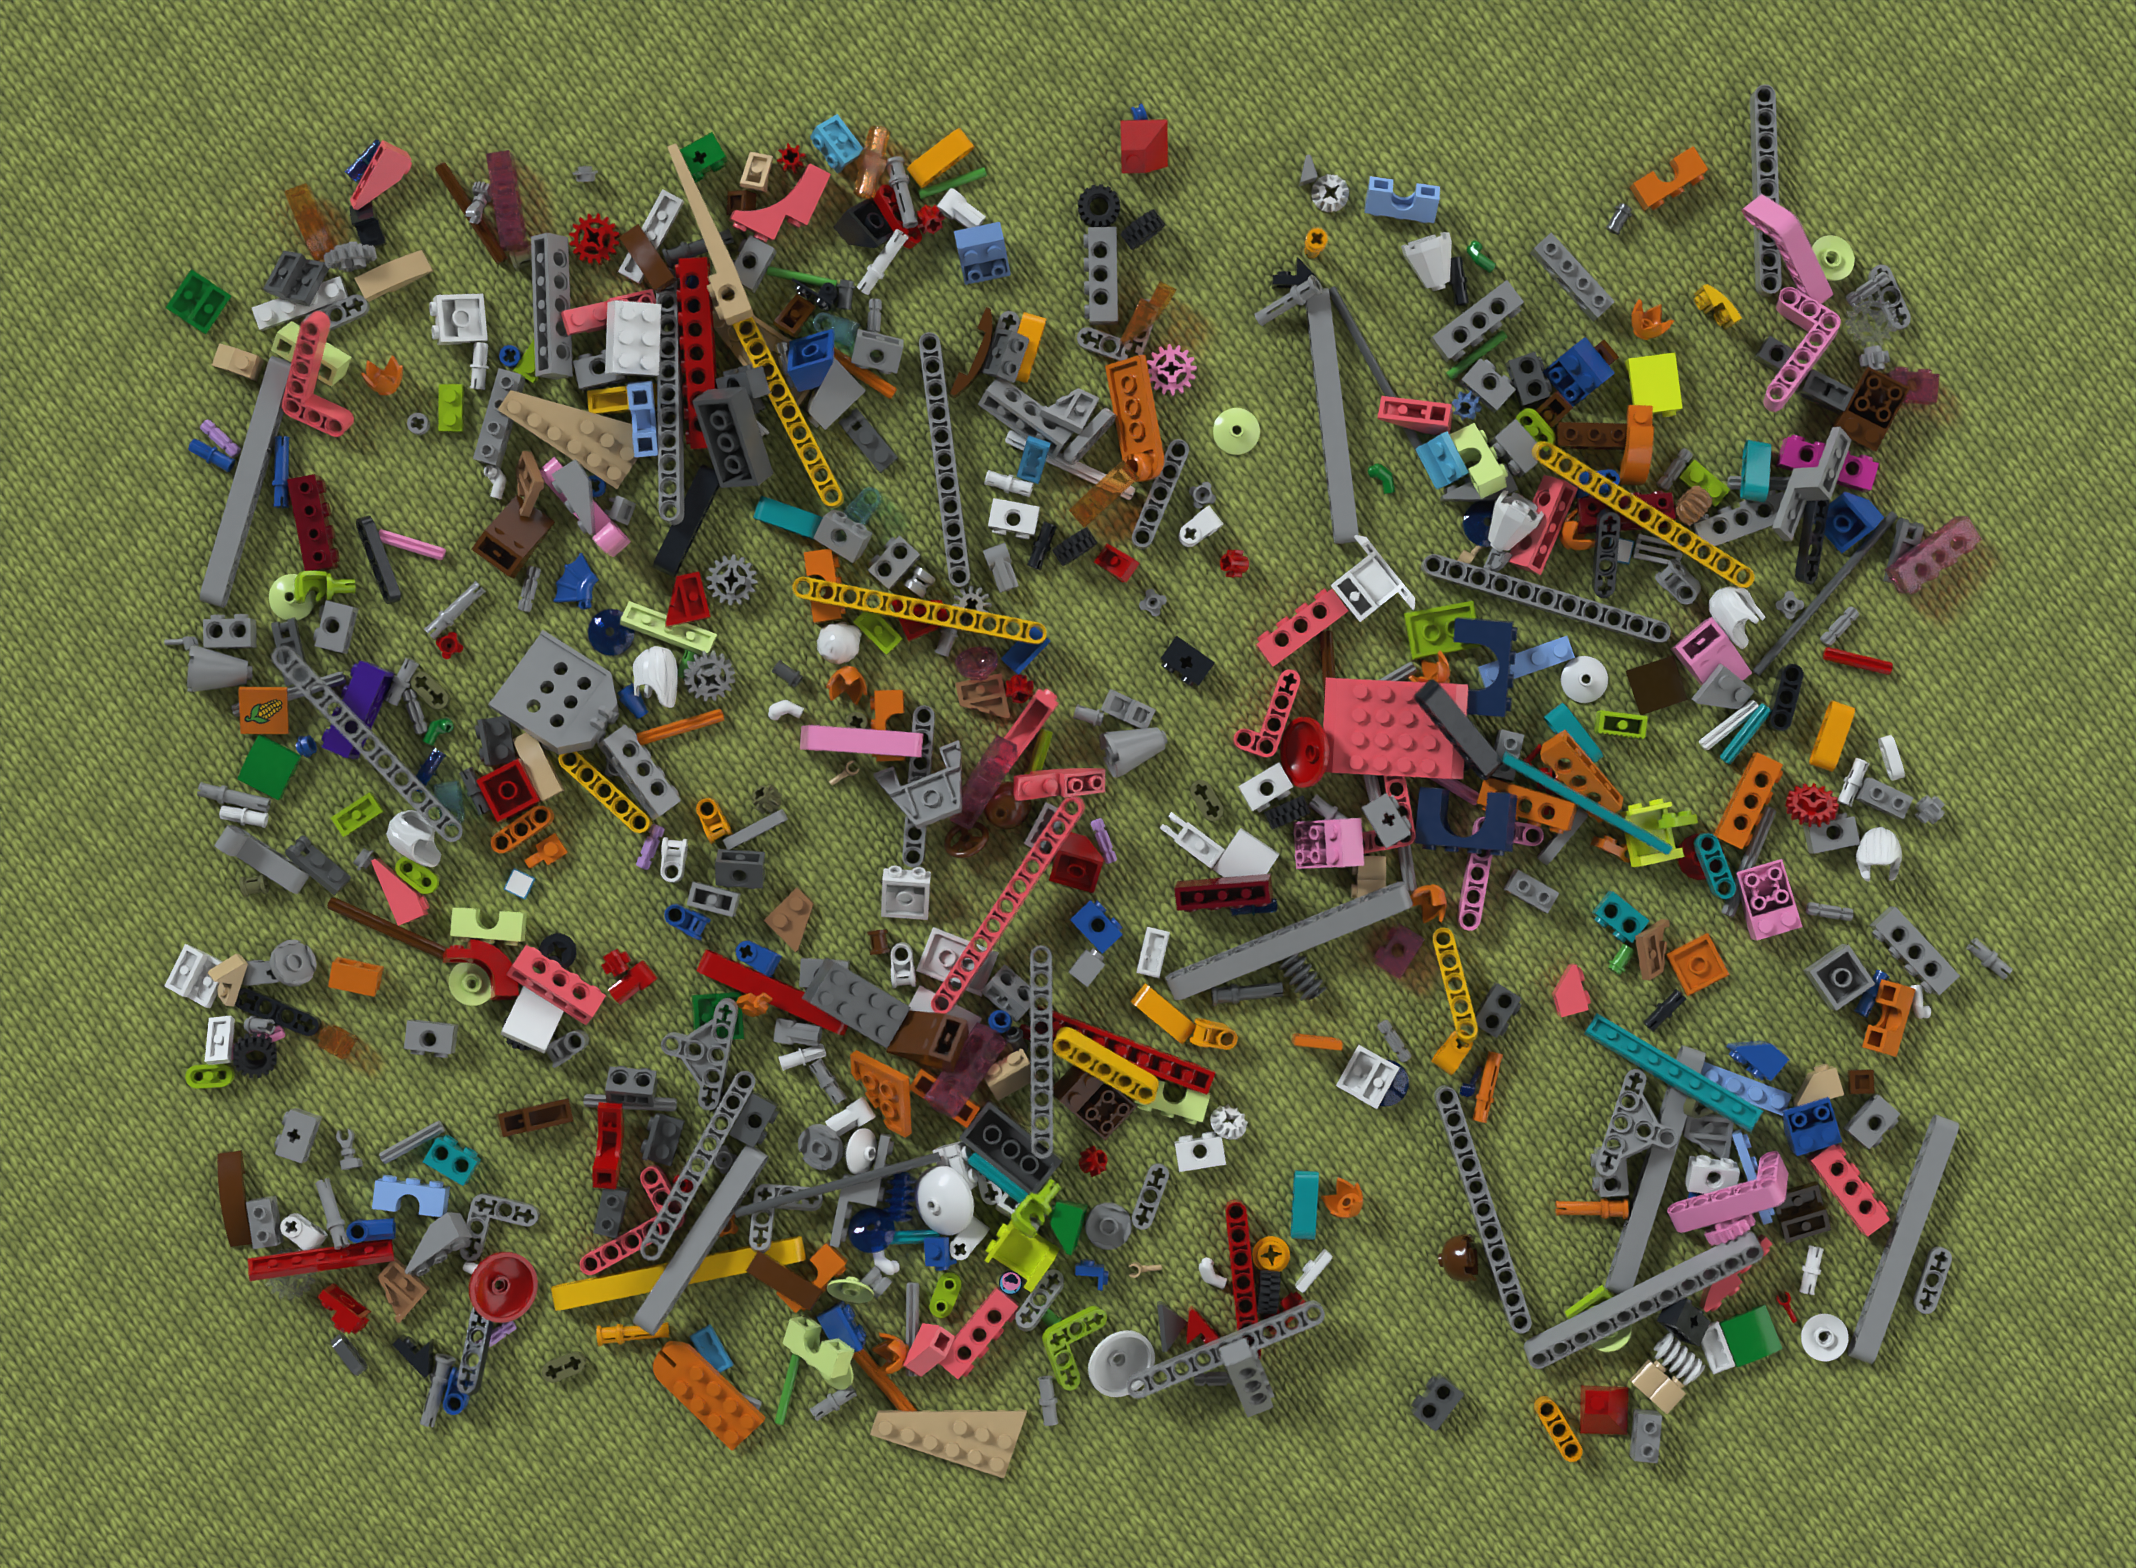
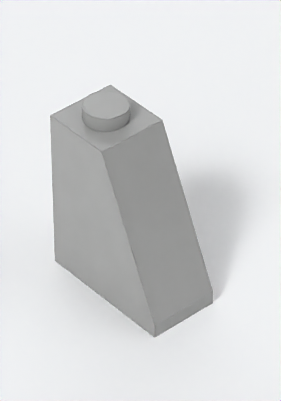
(833, 397)

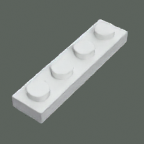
(656, 228)
(282, 311)

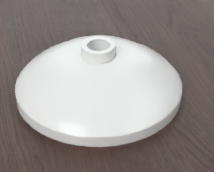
(944, 1200)
(1111, 1374)

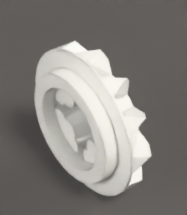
(1330, 204)
(1228, 1130)

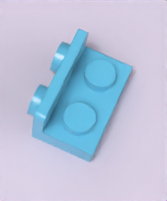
(836, 143)
(1442, 460)

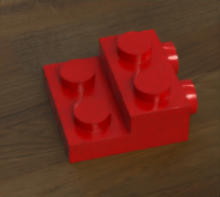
(349, 1314)

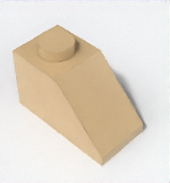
(238, 362)
(1818, 1085)

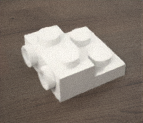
(458, 319)
(905, 893)

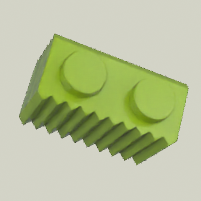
(1620, 725)

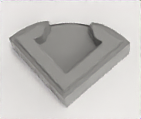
(1497, 560)

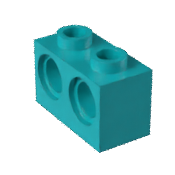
(1623, 912)
(449, 1166)

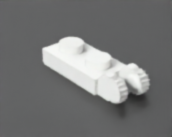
(1195, 842)

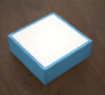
(1624, 550)
(519, 883)

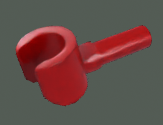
(1533, 754)
(1787, 1307)

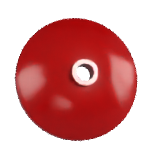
(1304, 752)
(513, 1295)

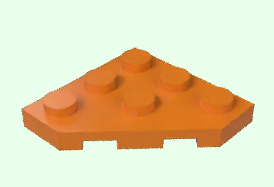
(885, 1090)

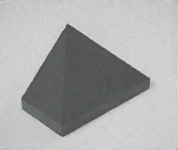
(1170, 1325)

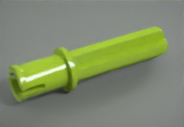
(1040, 751)

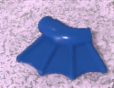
(576, 583)

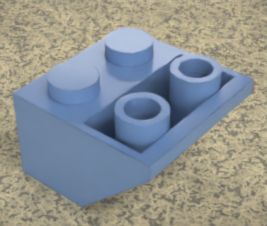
(982, 253)

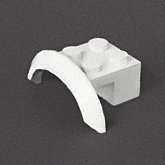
(1370, 583)

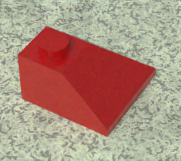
(1144, 145)
(1077, 864)
(1604, 1410)

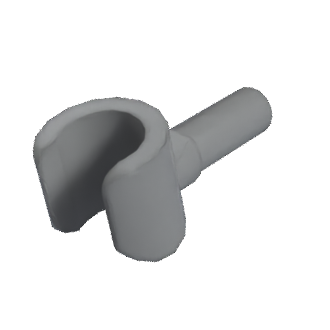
(187, 641)

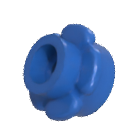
(306, 746)

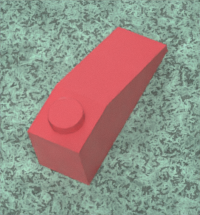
(384, 171)
(1417, 415)
(402, 898)

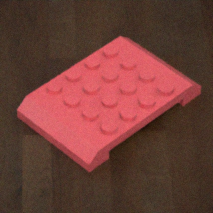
(1384, 731)

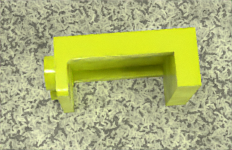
(1655, 383)
(1647, 818)
(1022, 1254)

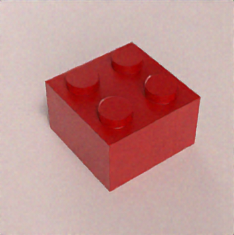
(508, 790)

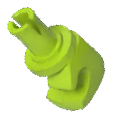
(322, 584)
(1034, 1206)

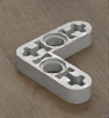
(1119, 353)
(775, 1191)
(485, 1216)

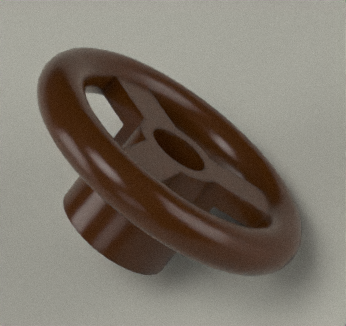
(967, 843)

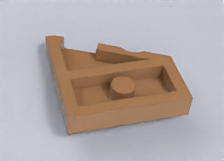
(529, 481)
(984, 695)
(791, 918)
(1652, 949)
(401, 1289)

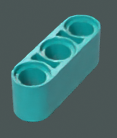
(1755, 471)
(787, 517)
(1563, 719)
(1705, 859)
(1304, 1205)

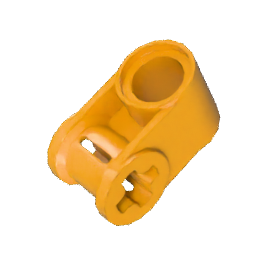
(713, 821)
(1209, 1035)
(1450, 1055)

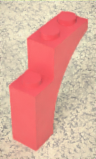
(796, 207)
(1032, 720)

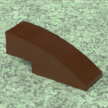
(647, 258)
(534, 1117)
(784, 1280)

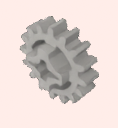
(350, 256)
(747, 581)
(707, 666)

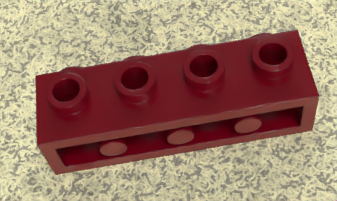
(1589, 508)
(312, 523)
(1223, 892)

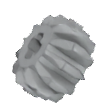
(966, 597)

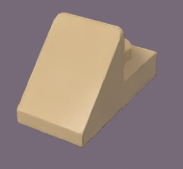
(756, 172)
(230, 976)

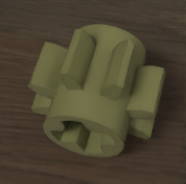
(766, 798)

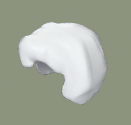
(838, 642)

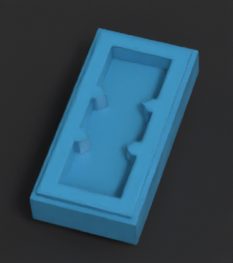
(1033, 459)
(711, 1348)

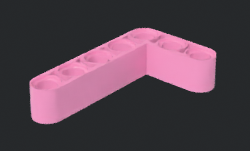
(1792, 245)
(1806, 351)
(608, 534)
(861, 741)
(1484, 863)
(1736, 1200)

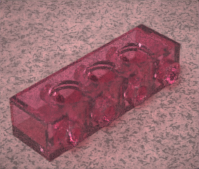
(507, 200)
(1903, 570)
(985, 780)
(977, 1056)

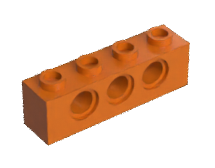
(1580, 764)
(1772, 773)
(1564, 809)

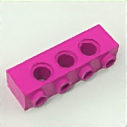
(1864, 466)

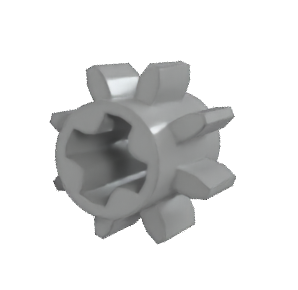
(1874, 358)
(1929, 809)

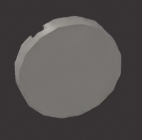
(293, 963)
(820, 1147)
(1108, 1225)

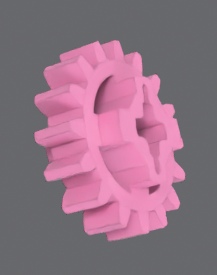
(1170, 360)
(1729, 1229)

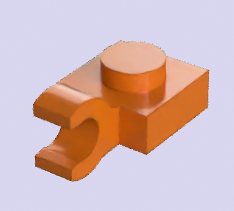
(1609, 845)
(549, 851)
(754, 1005)

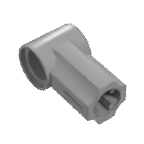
(1000, 564)
(790, 1032)

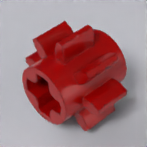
(797, 160)
(929, 219)
(1234, 563)
(1019, 688)
(616, 962)
(1093, 1161)

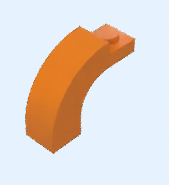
(1639, 446)

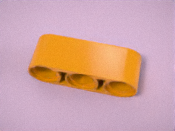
(940, 158)
(1032, 328)
(1832, 736)
(1163, 1013)
(1566, 1436)

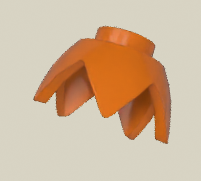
(1648, 323)
(386, 380)
(1569, 535)
(1439, 672)
(847, 680)
(1432, 901)
(1346, 1201)
(893, 1351)

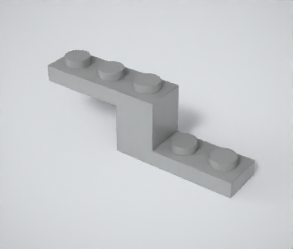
(1811, 484)
(863, 1193)

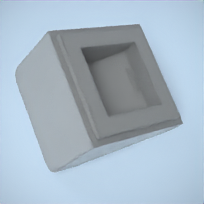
(1308, 172)

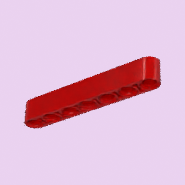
(752, 981)
(1244, 1269)

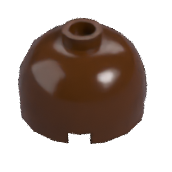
(1004, 810)
(1459, 1258)

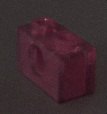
(1926, 383)
(1397, 965)

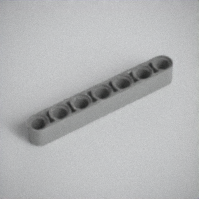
(915, 774)

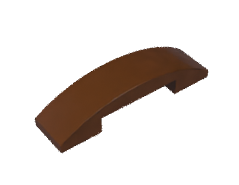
(964, 381)
(233, 1197)

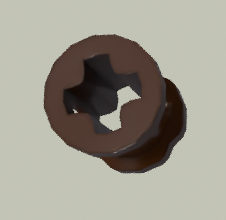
(878, 942)

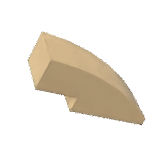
(393, 275)
(538, 766)

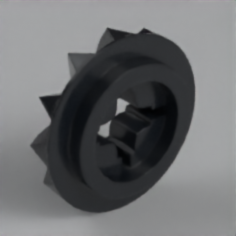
(563, 941)

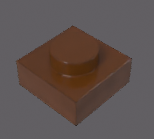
(1606, 352)
(1861, 1081)

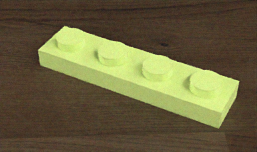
(653, 624)

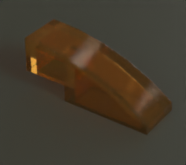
(310, 220)
(1148, 312)
(1103, 494)

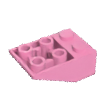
(1707, 648)
(1328, 843)
(1767, 900)

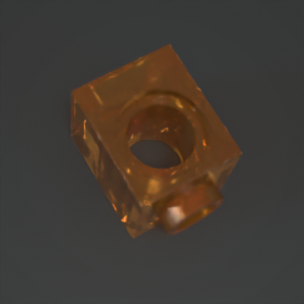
(337, 1041)

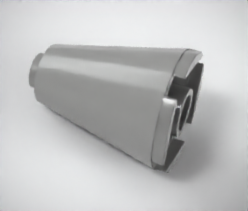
(215, 670)
(1130, 748)

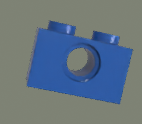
(1103, 939)

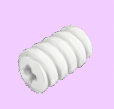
(1679, 1358)

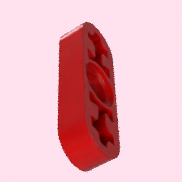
(884, 205)

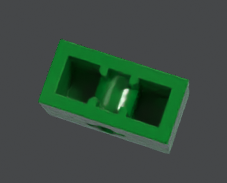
(711, 152)

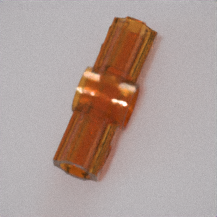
(871, 162)

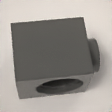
(1764, 354)

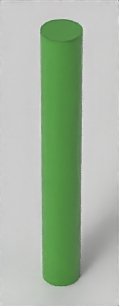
(952, 183)
(800, 277)
(1476, 355)
(787, 1389)

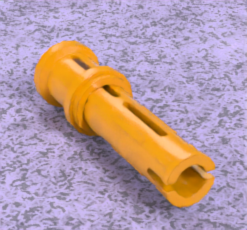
(1315, 242)
(622, 1333)

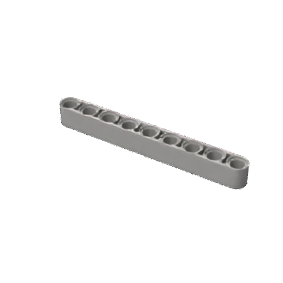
(1770, 180)
(1045, 1062)
(697, 1177)
(700, 1239)
(1212, 1349)

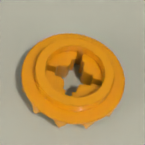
(1279, 1261)

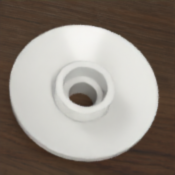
(1572, 679)
(861, 1151)
(1834, 1343)

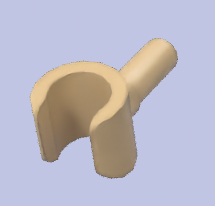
(1467, 557)
(843, 774)
(1143, 1268)

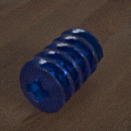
(900, 1197)

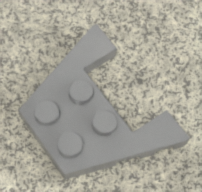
(932, 796)

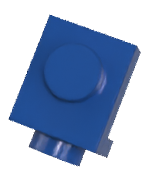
(938, 1253)
(1089, 1268)

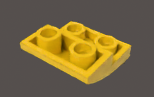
(1710, 299)

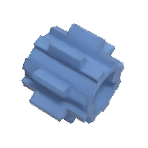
(1461, 410)

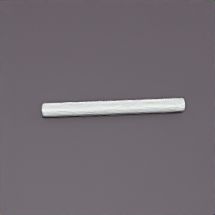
(1079, 469)

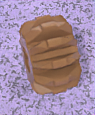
(1692, 505)

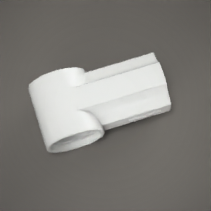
(956, 207)
(854, 1115)

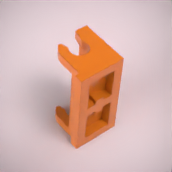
(355, 976)

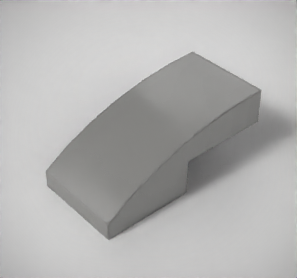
(1127, 709)

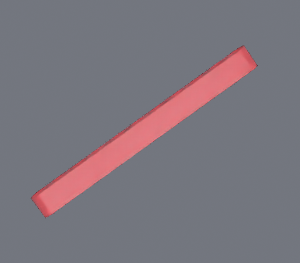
(1017, 898)

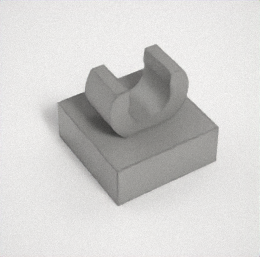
(621, 510)

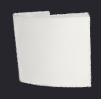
(1245, 857)
(191, 976)
(1367, 1076)

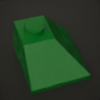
(1067, 1223)

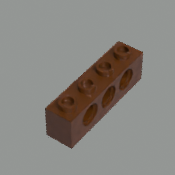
(1591, 436)

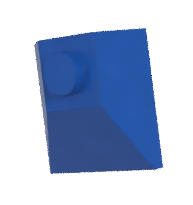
(810, 359)
(1850, 520)

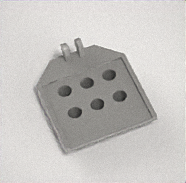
(537, 670)

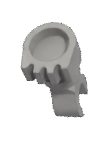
(482, 195)
(349, 1161)

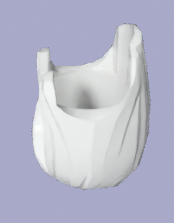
(1731, 610)
(658, 672)
(414, 838)
(1879, 847)

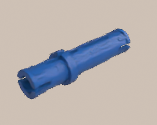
(281, 472)

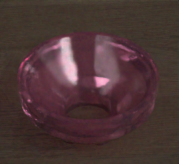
(977, 662)

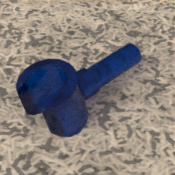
(1468, 1089)

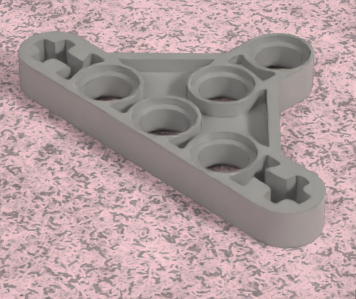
(708, 1040)
(1628, 1138)

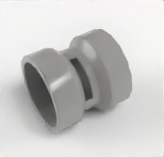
(916, 586)
(876, 1282)

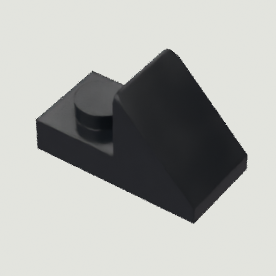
(368, 225)
(1286, 280)
(420, 1360)

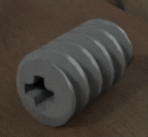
(1302, 977)

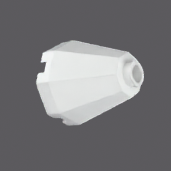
(1430, 259)
(1512, 520)

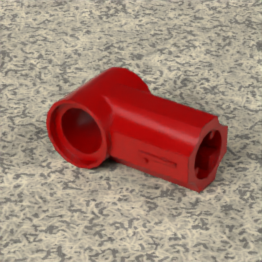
(637, 979)

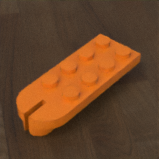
(1136, 416)
(706, 1393)

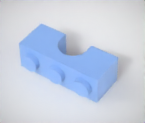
(1419, 206)
(643, 418)
(432, 1197)

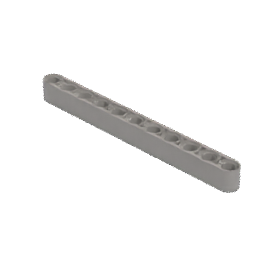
(673, 407)
(1331, 418)
(940, 449)
(246, 485)
(1557, 598)
(362, 733)
(1289, 940)
(1650, 1185)
(1487, 1219)
(1903, 1239)
(1643, 1300)

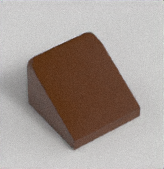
(740, 201)

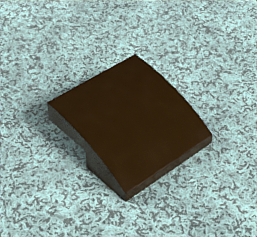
(1656, 685)
(1802, 1213)

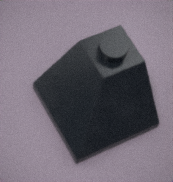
(864, 225)

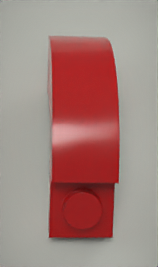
(492, 961)
(609, 1146)

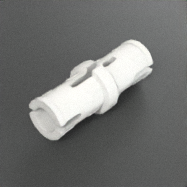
(1008, 483)
(1853, 782)
(1811, 1270)

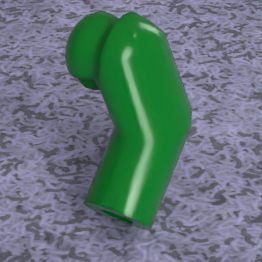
(1479, 259)
(1383, 474)
(436, 728)

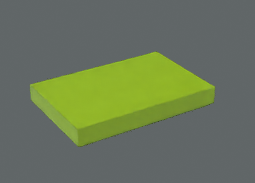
(1433, 629)

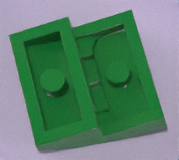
(198, 301)
(269, 767)
(703, 1011)
(1750, 1335)

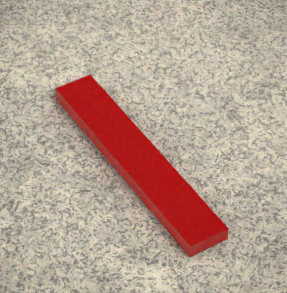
(320, 1260)

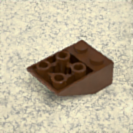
(1871, 409)
(512, 537)
(930, 1039)
(1093, 1101)

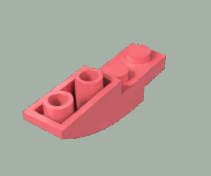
(594, 316)
(1059, 783)
(1716, 1292)

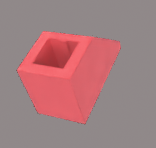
(1569, 992)
(928, 1349)

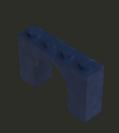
(1498, 637)
(1494, 835)

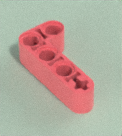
(1272, 712)

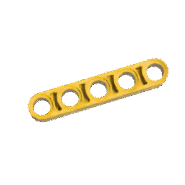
(613, 799)
(1455, 973)
(1110, 1075)

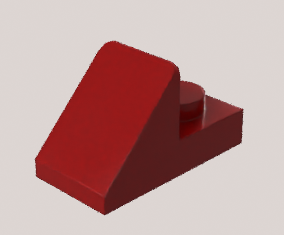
(1116, 563)
(1196, 1324)

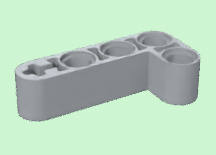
(239, 843)

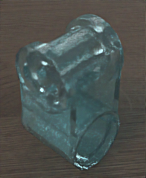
(844, 328)
(861, 508)
(451, 797)

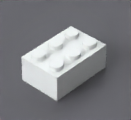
(633, 338)

